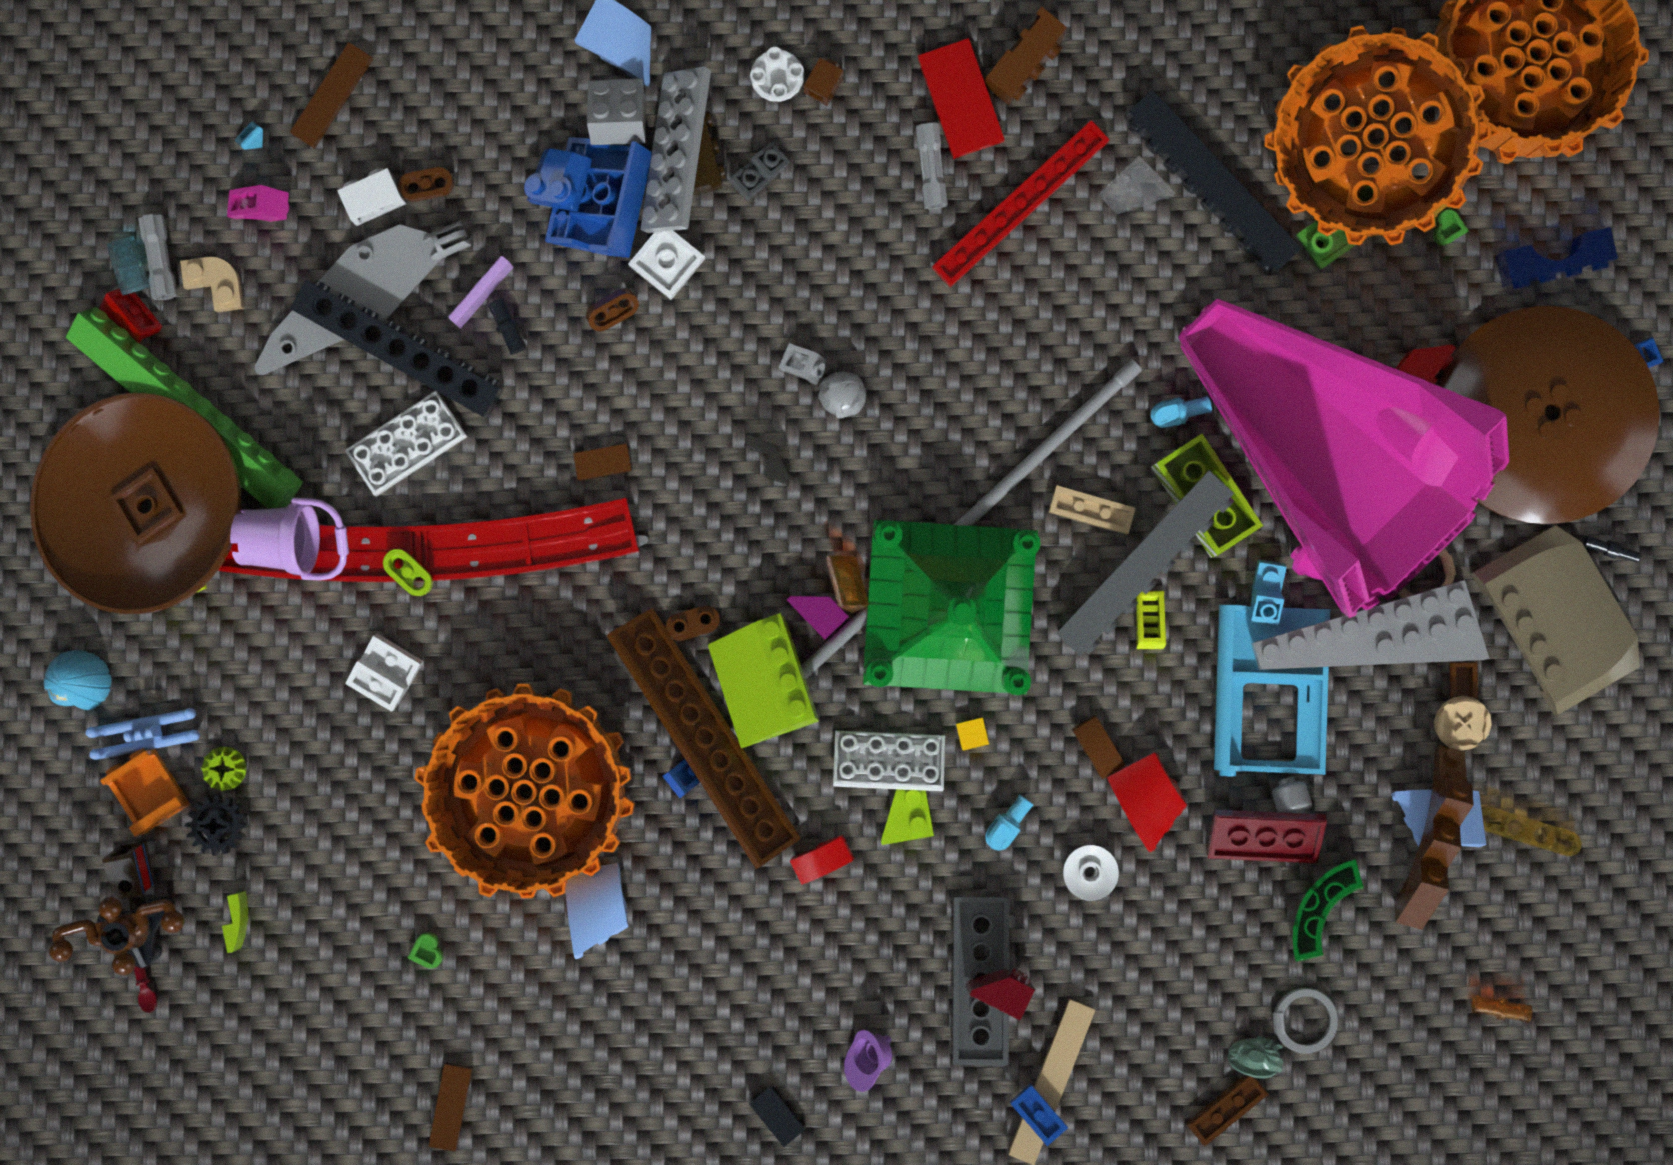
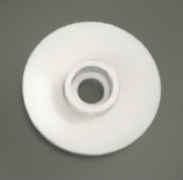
(1104, 876)

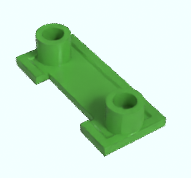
(1333, 245)

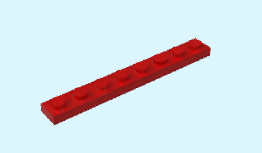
(1020, 204)

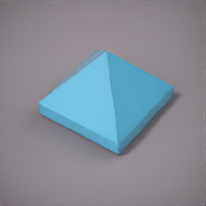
(251, 137)

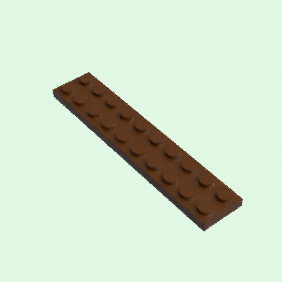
(703, 737)

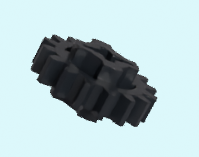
(214, 835)

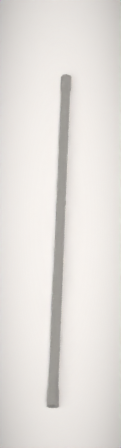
(1118, 381)

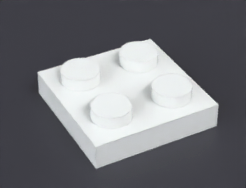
(666, 262)

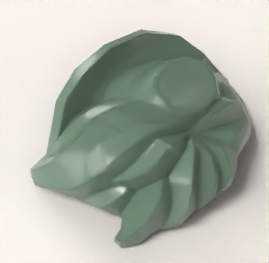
(1256, 1057)

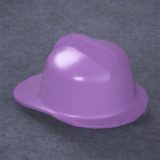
(866, 1059)

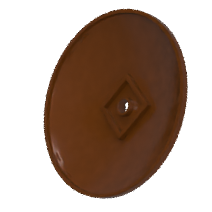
(1603, 402)
(93, 493)

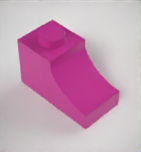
(258, 203)

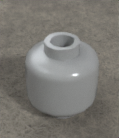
(1292, 796)

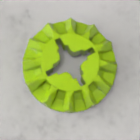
(232, 759)

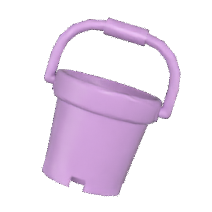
(286, 538)

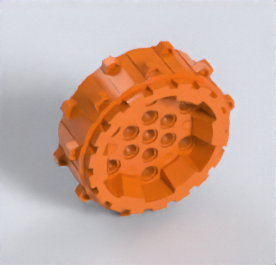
(1354, 74)
(1554, 118)
(475, 748)

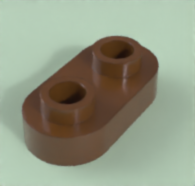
(426, 183)
(612, 310)
(693, 623)

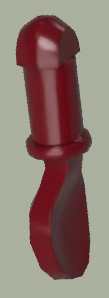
(147, 997)

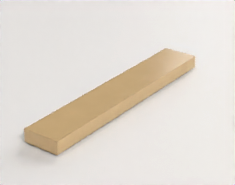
(1054, 1073)

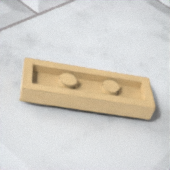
(1091, 510)

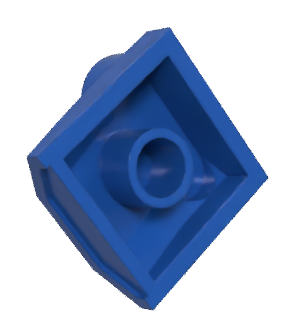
(558, 180)

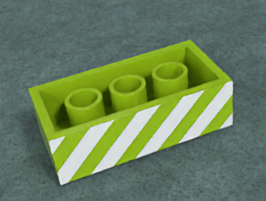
(1184, 469)

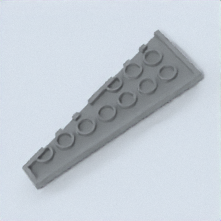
(1413, 629)

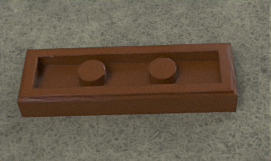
(450, 1107)
(1226, 1109)

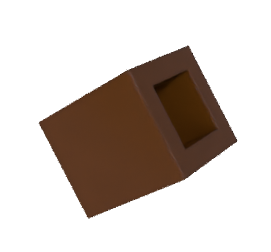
(824, 81)

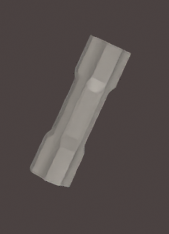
(931, 166)
(161, 277)

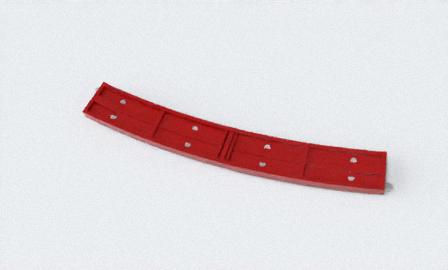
(475, 547)

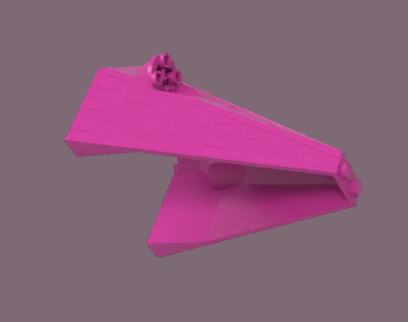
(1352, 451)

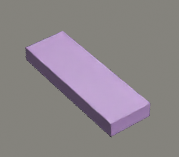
(480, 291)

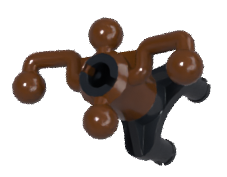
(122, 932)

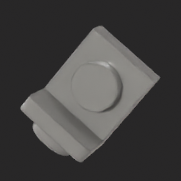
(803, 363)

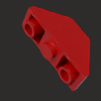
(1426, 362)

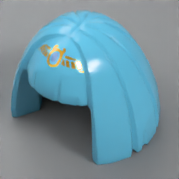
(77, 680)

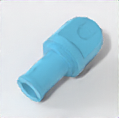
(1176, 411)
(1006, 826)

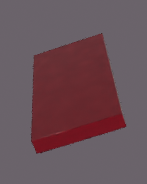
(1266, 836)

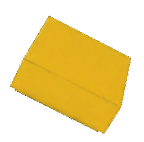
(972, 734)

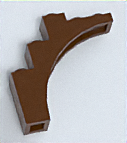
(1440, 840)

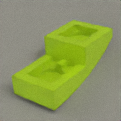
(235, 931)

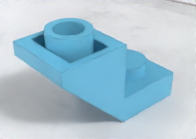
(1266, 592)

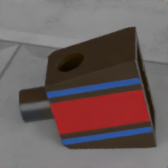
(129, 872)

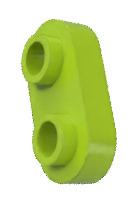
(408, 573)

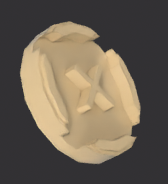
(1462, 723)

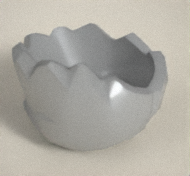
(842, 394)

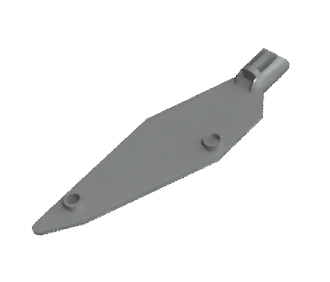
(372, 273)

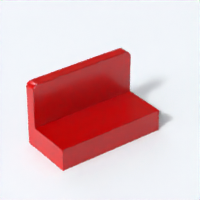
(130, 314)

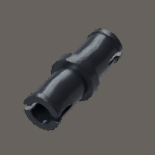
(507, 326)

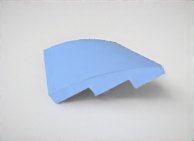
(618, 38)
(1416, 806)
(595, 907)

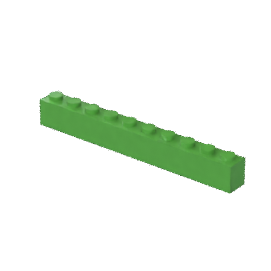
(143, 373)

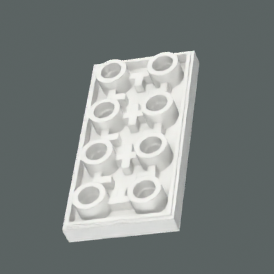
(406, 443)
(889, 760)

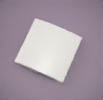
(384, 672)

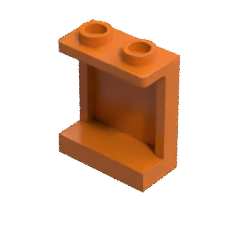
(145, 790)

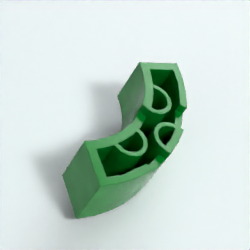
(1317, 906)

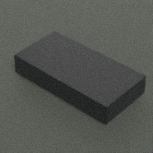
(777, 1116)

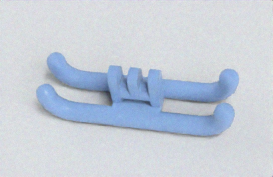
(144, 732)

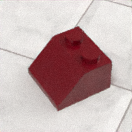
(1003, 990)

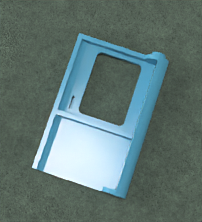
(1238, 667)

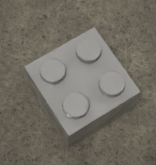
(616, 111)

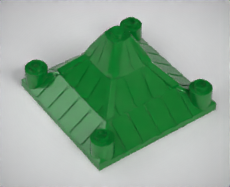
(950, 607)

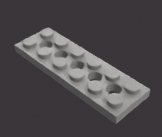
(684, 161)

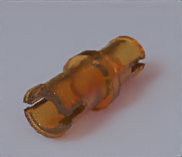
(1501, 1008)

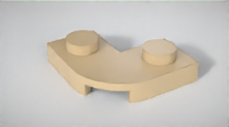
(220, 276)

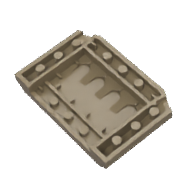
(1560, 617)

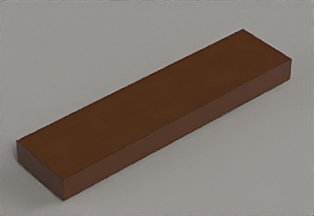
(331, 95)

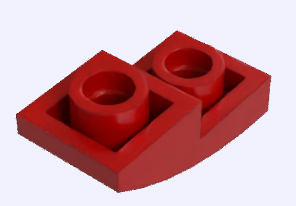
(822, 860)

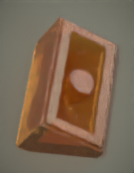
(847, 582)

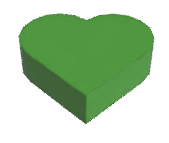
(1448, 227)
(426, 951)

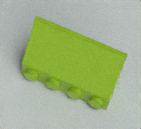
(763, 681)

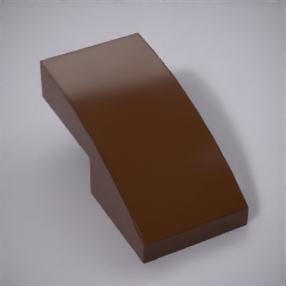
(1098, 747)

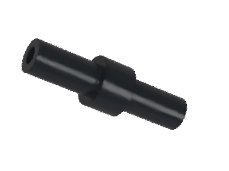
(1611, 549)

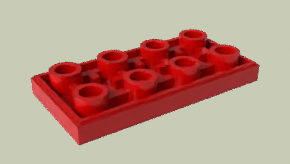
(960, 98)

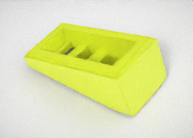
(1150, 643)

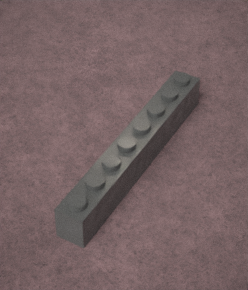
(1145, 562)

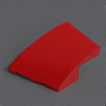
(1148, 798)

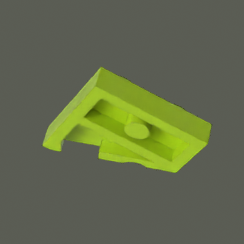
(908, 817)

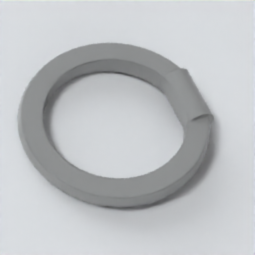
(1279, 1024)

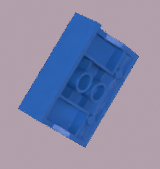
(609, 200)

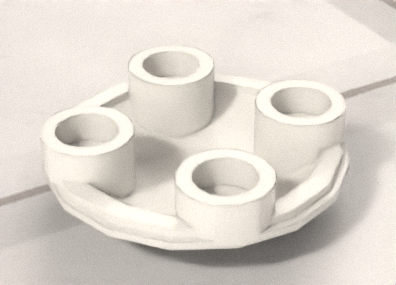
(777, 75)

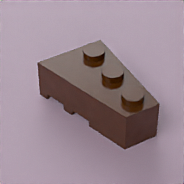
(1027, 57)

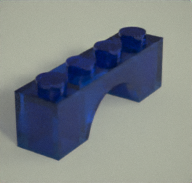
(1524, 264)

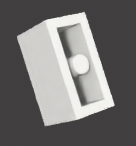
(371, 196)

